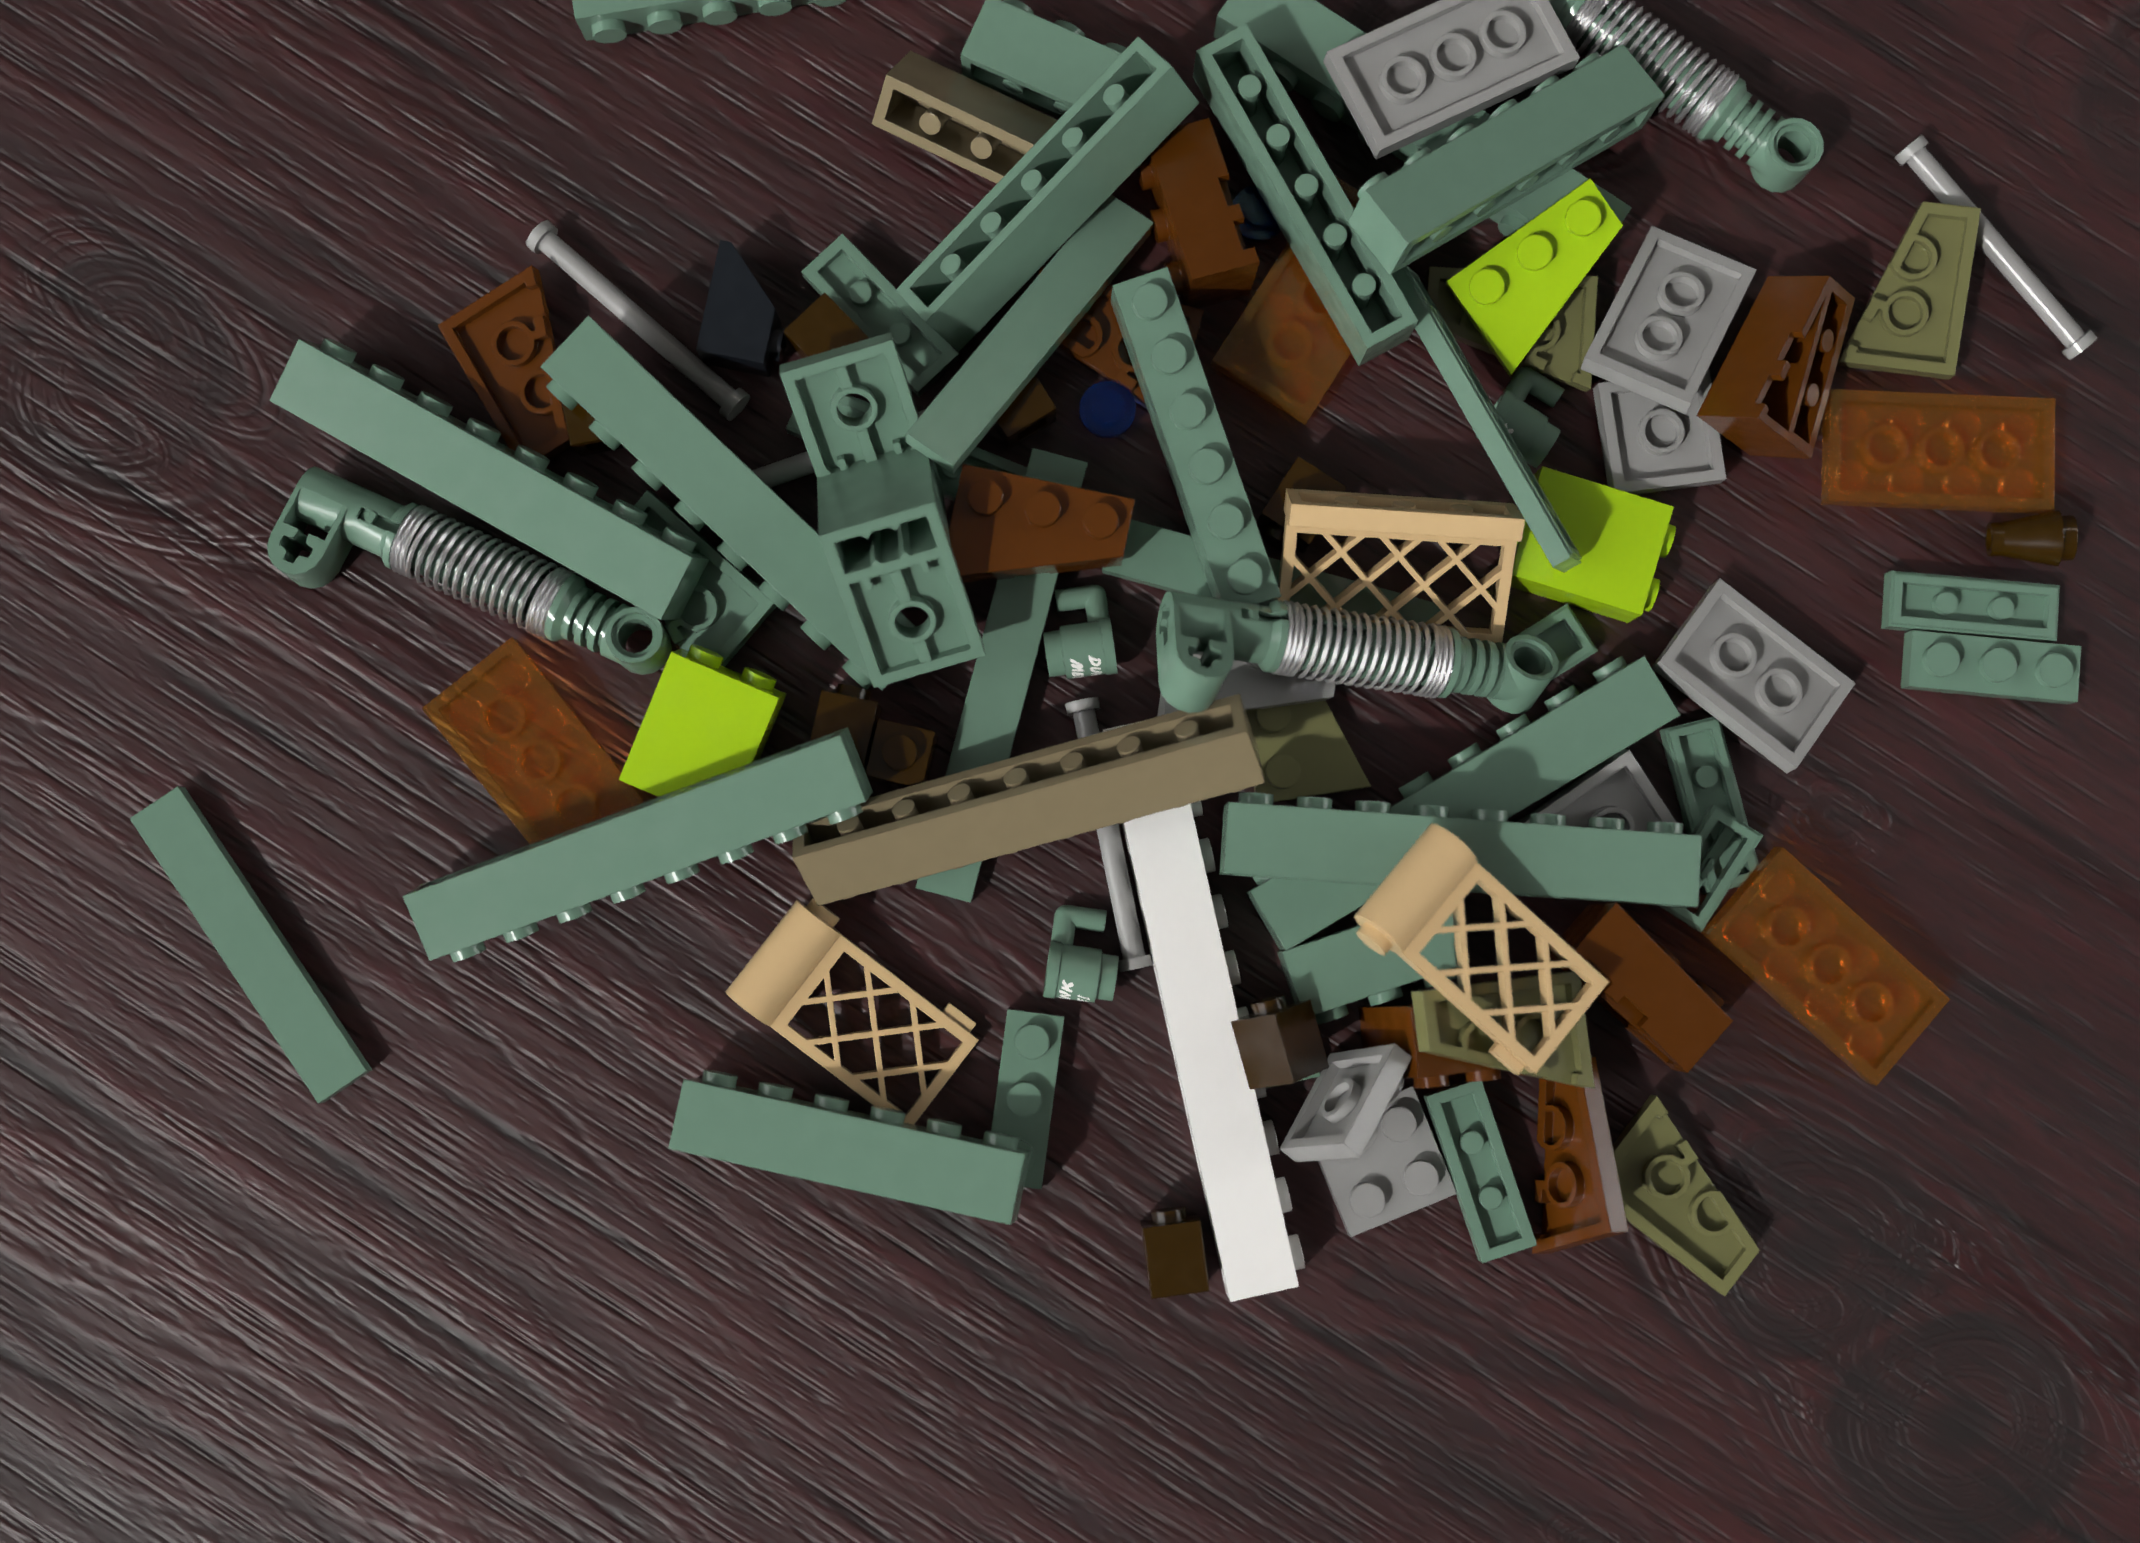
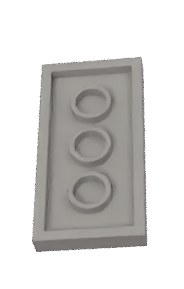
(1446, 66)

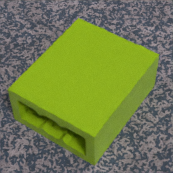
(1618, 544)
(701, 722)

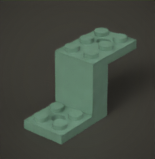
(881, 512)

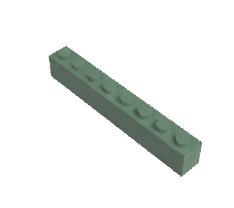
(1296, 42)
(490, 479)
(708, 480)
(1506, 777)
(639, 845)
(1526, 858)

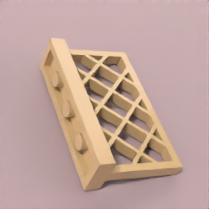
(1409, 520)

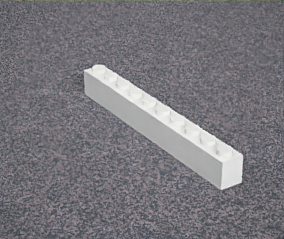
(1198, 1009)

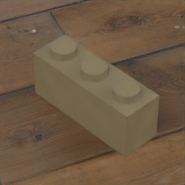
(957, 117)

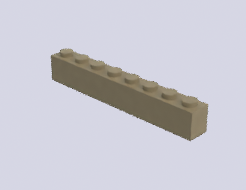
(1031, 800)

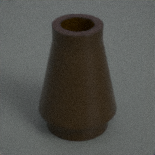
(2035, 538)

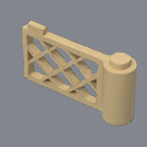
(1419, 900)
(794, 964)

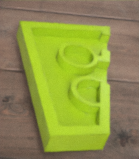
(1533, 272)

